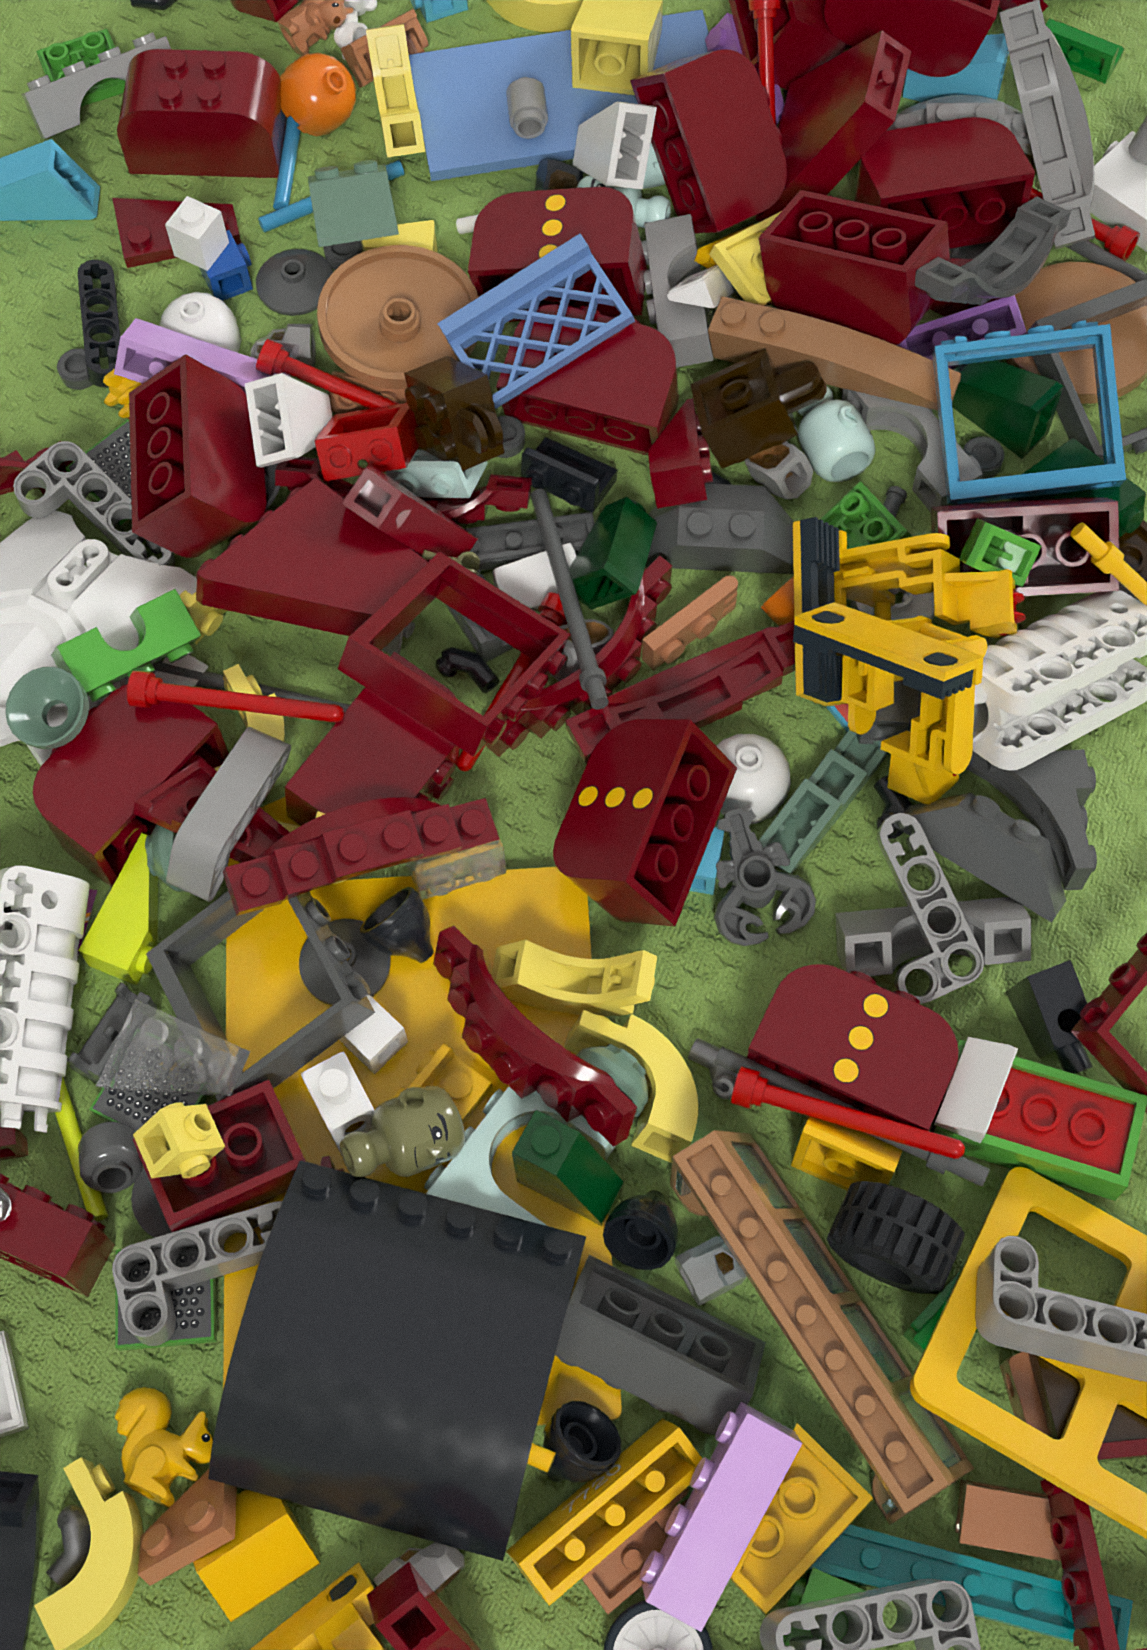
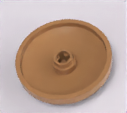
(1069, 285)
(385, 309)

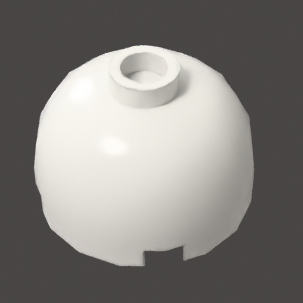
(204, 319)
(760, 776)

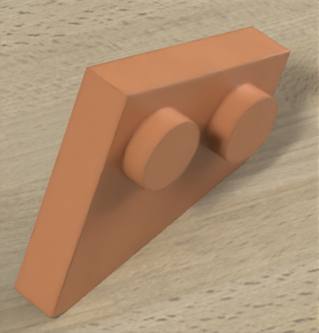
(188, 1529)

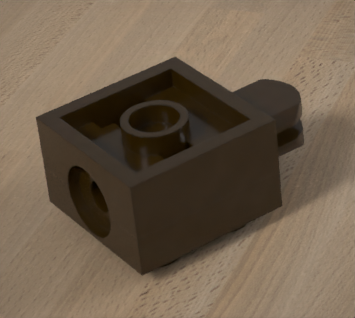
(752, 406)
(454, 412)

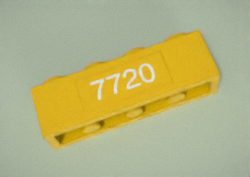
(606, 1511)

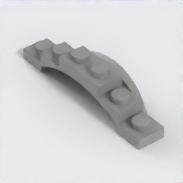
(965, 106)
(1053, 119)

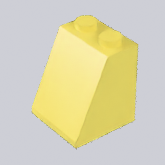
(614, 43)

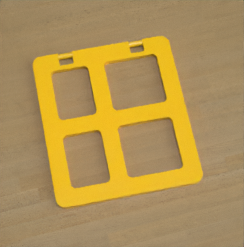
(1072, 1459)

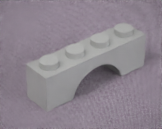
(57, 103)
(671, 255)
(923, 431)
(884, 938)

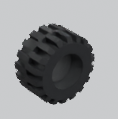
(896, 1237)

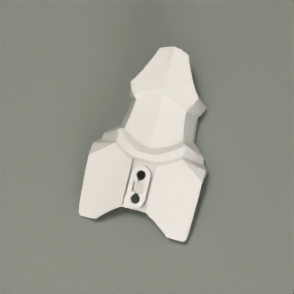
(54, 598)

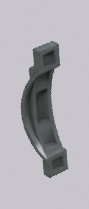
(1002, 267)

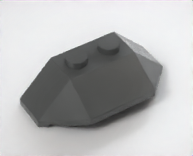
(730, 531)
(994, 849)

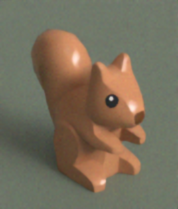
(312, 22)

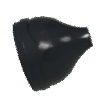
(400, 926)
(642, 1231)
(583, 1442)

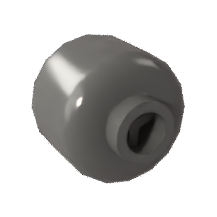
(109, 1157)

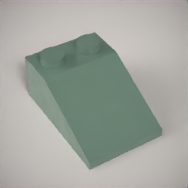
(352, 203)

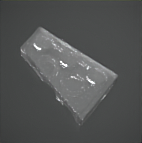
(170, 1057)

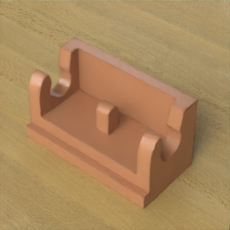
(358, 54)
(1005, 1519)

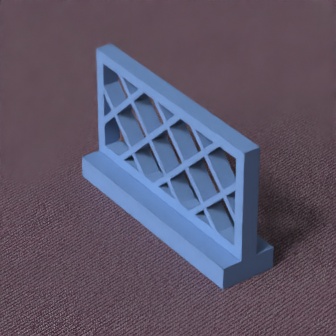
(524, 292)

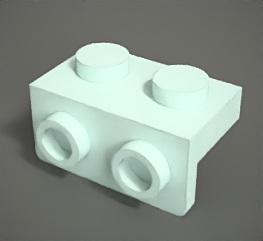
(437, 478)

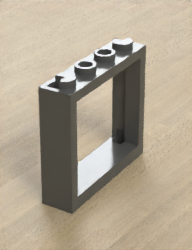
(1051, 365)
(215, 923)

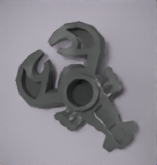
(756, 883)

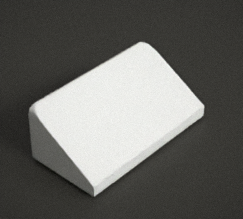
(702, 288)
(530, 577)
(976, 1088)

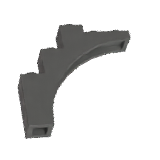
(1046, 791)

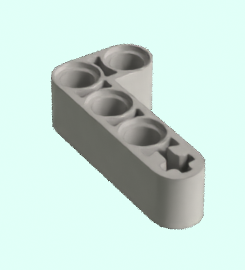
(76, 487)
(224, 812)
(920, 904)
(167, 1276)
(1035, 1309)
(865, 1620)

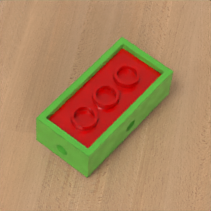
(1061, 1128)

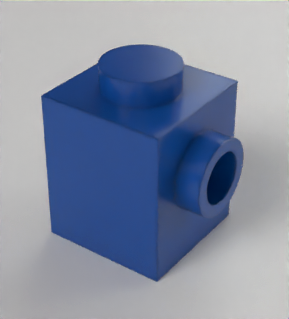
(229, 272)

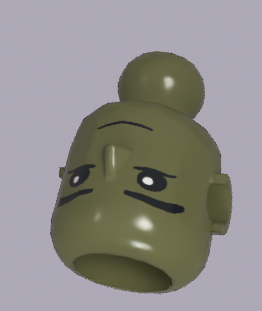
(407, 1134)

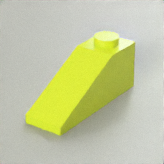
(126, 922)

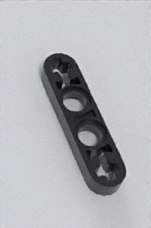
(96, 322)

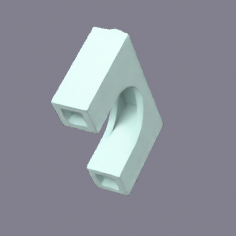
(469, 1174)

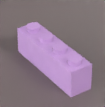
(150, 348)
(719, 1515)

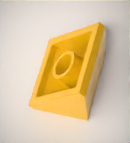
(844, 1155)
(261, 1559)

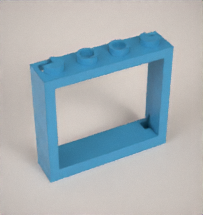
(1038, 341)

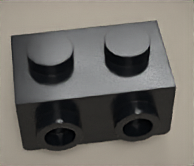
(568, 474)

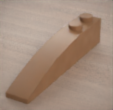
(841, 354)

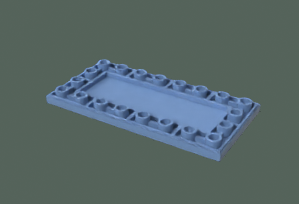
(466, 99)

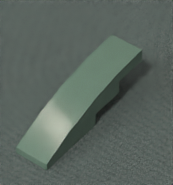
(823, 798)

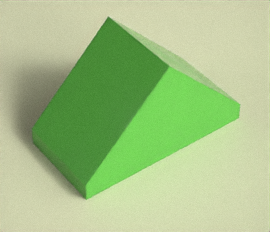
(997, 550)

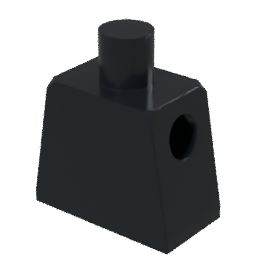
(1044, 1004)

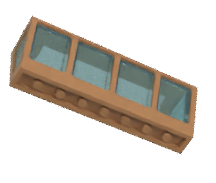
(821, 1317)

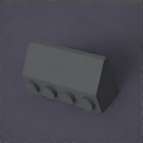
(658, 1347)

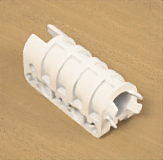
(1058, 673)
(37, 987)

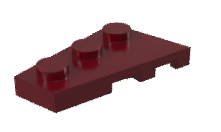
(144, 230)
(175, 798)

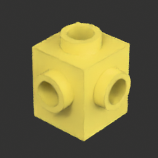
(179, 1141)

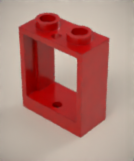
(377, 435)

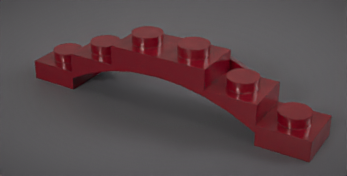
(502, 491)
(617, 659)
(696, 689)
(355, 843)
(521, 1051)

